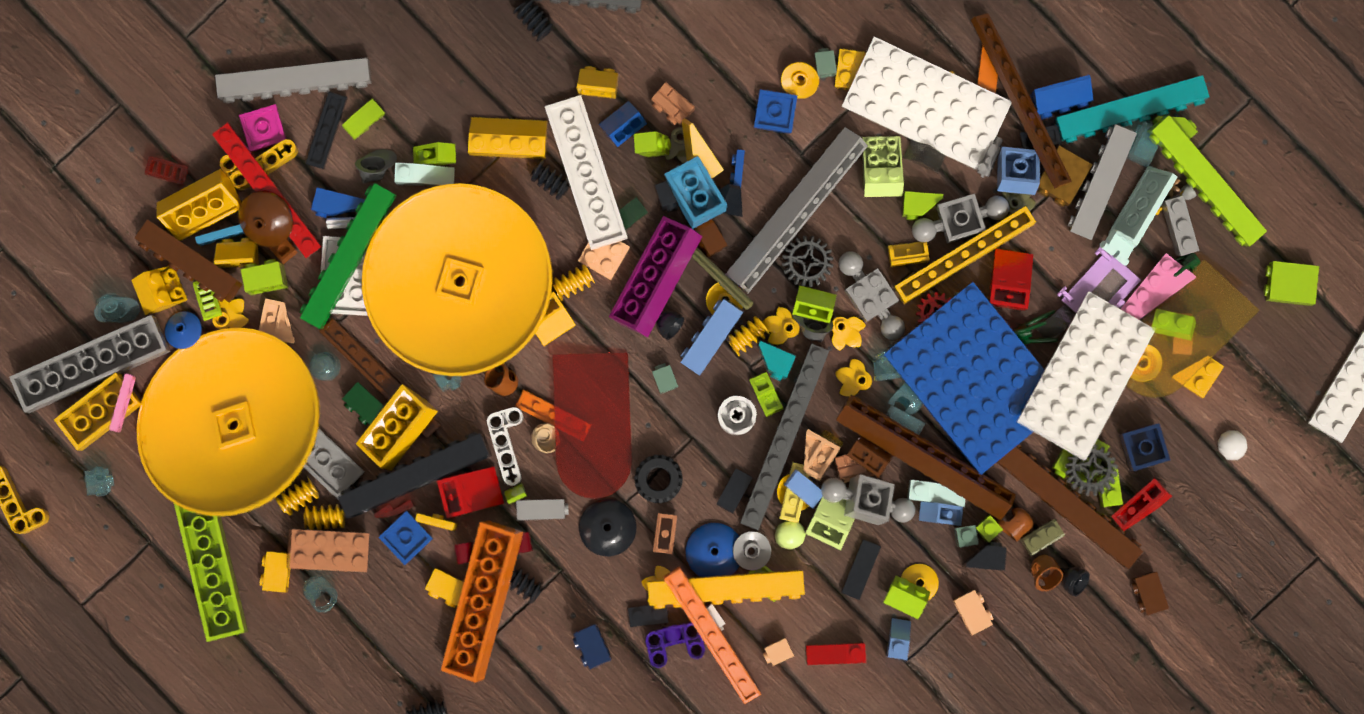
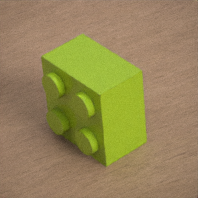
(264, 277)

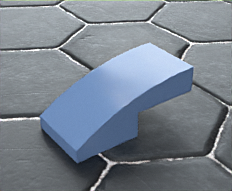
(804, 488)

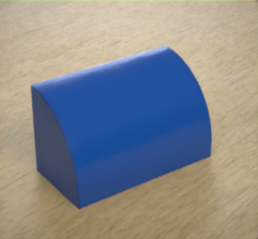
(623, 123)

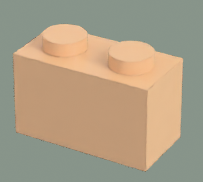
(973, 612)

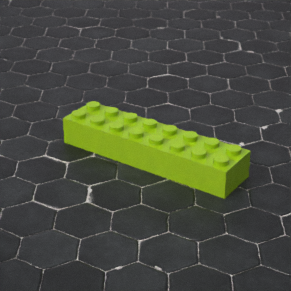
(211, 574)

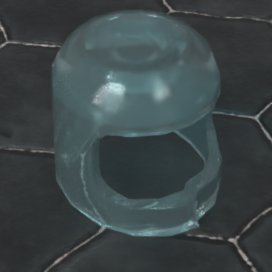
(883, 369)
(907, 398)
(313, 588)

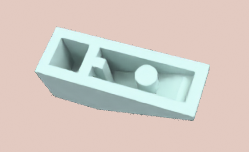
(423, 174)
(933, 493)

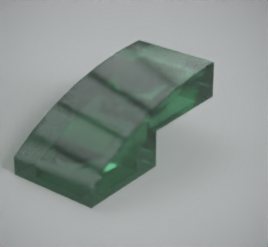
(632, 213)

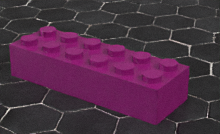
(655, 276)

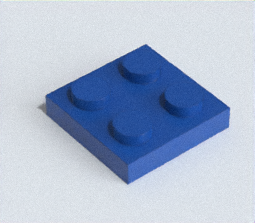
(775, 111)
(405, 538)

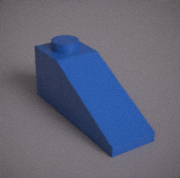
(333, 203)

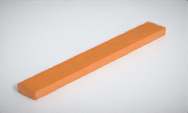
(712, 635)

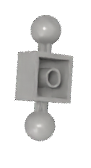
(960, 218)
(871, 295)
(868, 499)

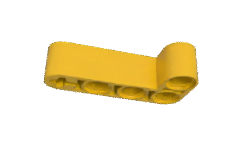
(233, 173)
(21, 513)

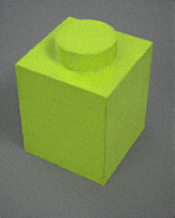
(988, 528)

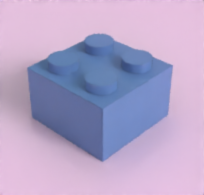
(1018, 171)

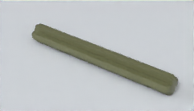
(722, 279)

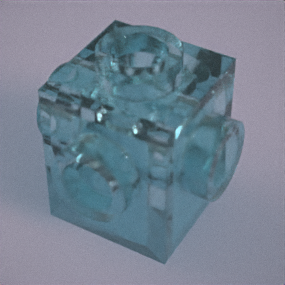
(445, 384)
(98, 481)

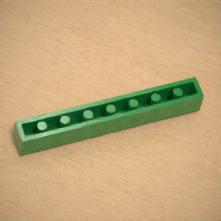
(348, 256)

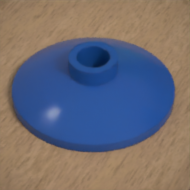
(188, 336)

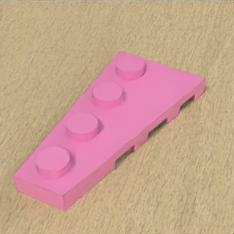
(1157, 287)

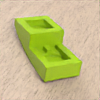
(363, 119)
(766, 394)
(515, 493)

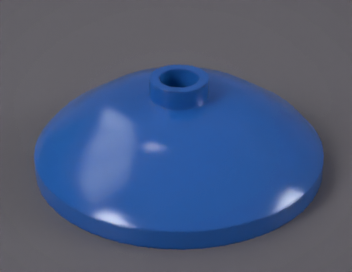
(699, 550)

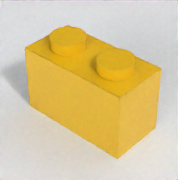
(276, 573)
(445, 586)

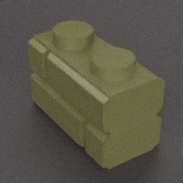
(1042, 537)

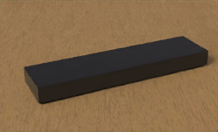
(326, 130)

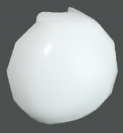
(1232, 445)

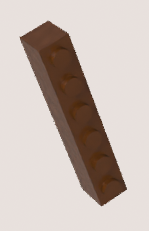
(188, 261)

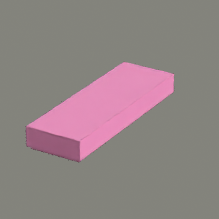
(122, 403)

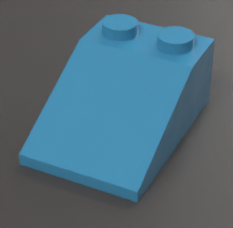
(695, 192)

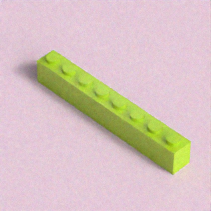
(1207, 181)

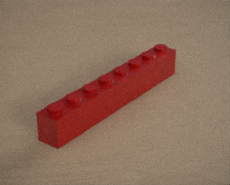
(261, 181)

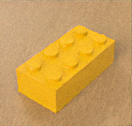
(94, 413)

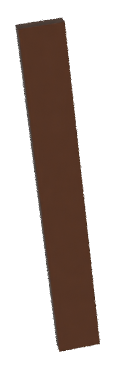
(366, 365)

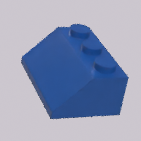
(1063, 96)

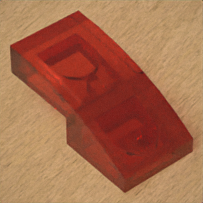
(389, 511)

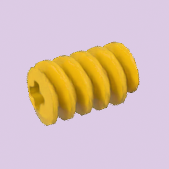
(573, 282)
(747, 335)
(297, 497)
(324, 517)

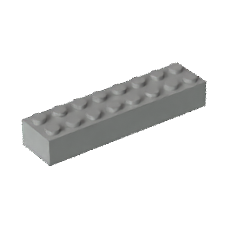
(89, 364)

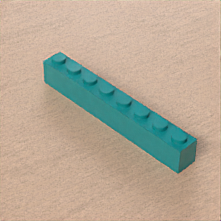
(1132, 108)

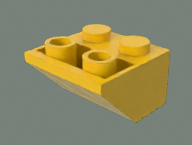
(158, 289)
(555, 322)

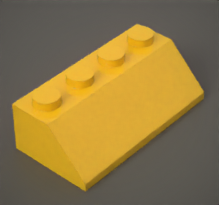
(507, 138)
(198, 205)
(396, 427)

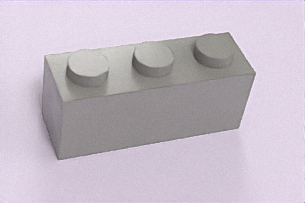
(1179, 225)

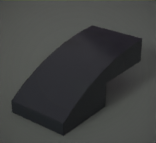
(734, 491)

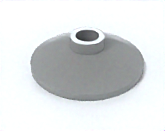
(761, 548)

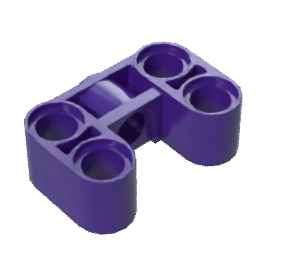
(671, 636)

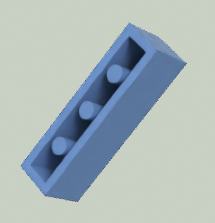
(712, 336)

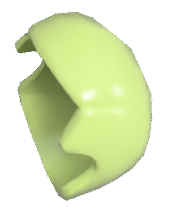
(789, 535)

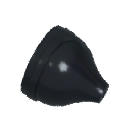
(669, 324)
(1074, 580)

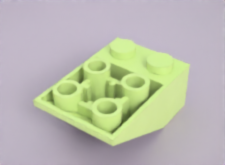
(883, 167)
(830, 524)

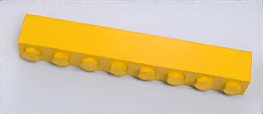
(964, 255)
(733, 588)

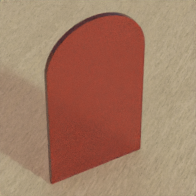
(592, 422)

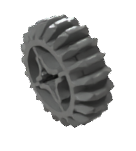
(816, 263)
(1098, 471)

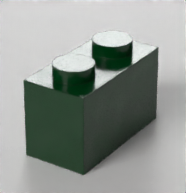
(363, 403)

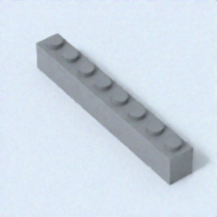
(293, 79)

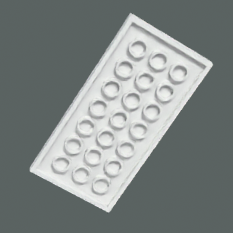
(926, 103)
(1086, 376)

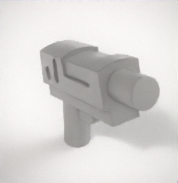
(990, 157)

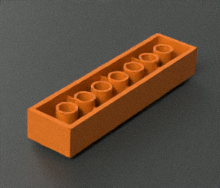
(482, 601)

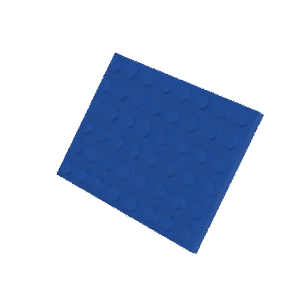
(970, 375)

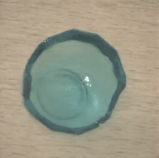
(324, 366)

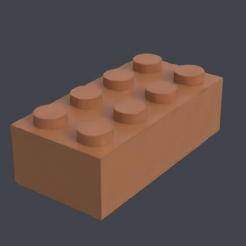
(327, 550)

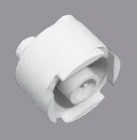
(738, 404)

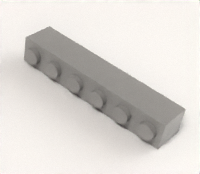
(1102, 181)

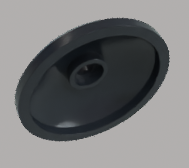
(622, 527)

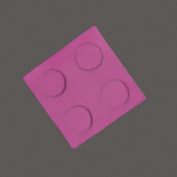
(262, 128)

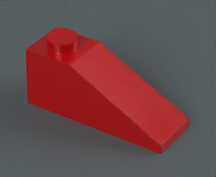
(1142, 504)
(836, 654)

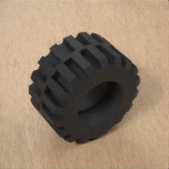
(670, 491)

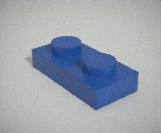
(737, 161)

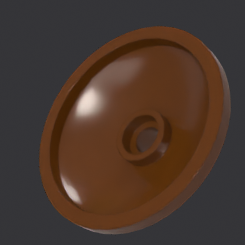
(271, 212)

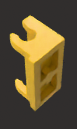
(908, 254)

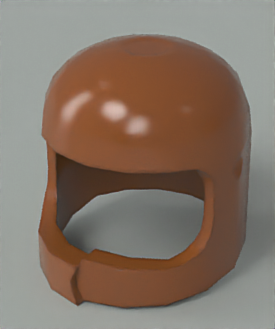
(507, 385)
(1018, 526)
(1042, 564)

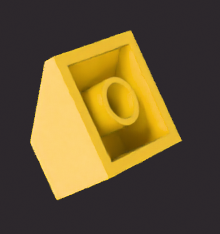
(597, 82)
(236, 253)

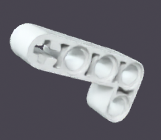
(508, 447)

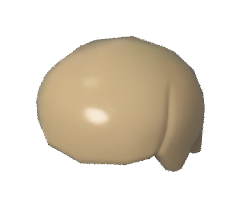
(544, 438)

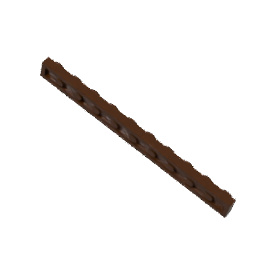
(1021, 101)

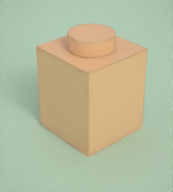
(778, 652)

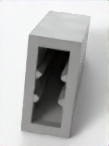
(542, 509)

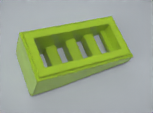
(203, 307)

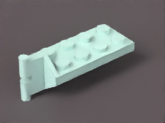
(1138, 213)

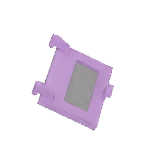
(1105, 279)

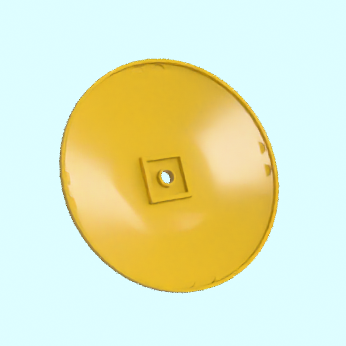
(414, 271)
(189, 413)

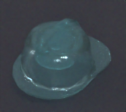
(114, 308)

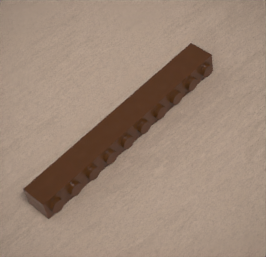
(926, 457)
(1071, 507)

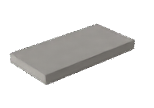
(332, 465)

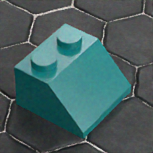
(776, 361)

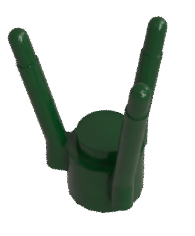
(1188, 262)
(1024, 331)

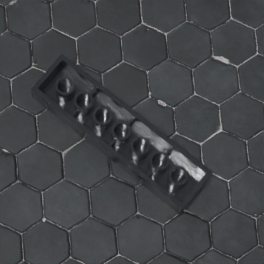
(414, 476)

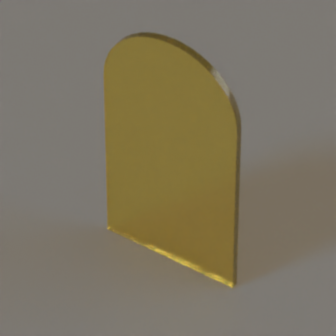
(1218, 316)

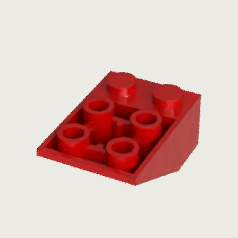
(1011, 280)
(470, 492)

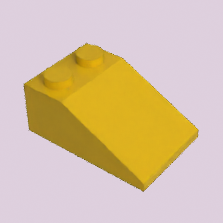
(696, 146)

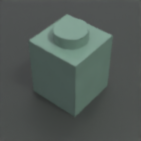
(825, 63)
(664, 378)
(966, 536)

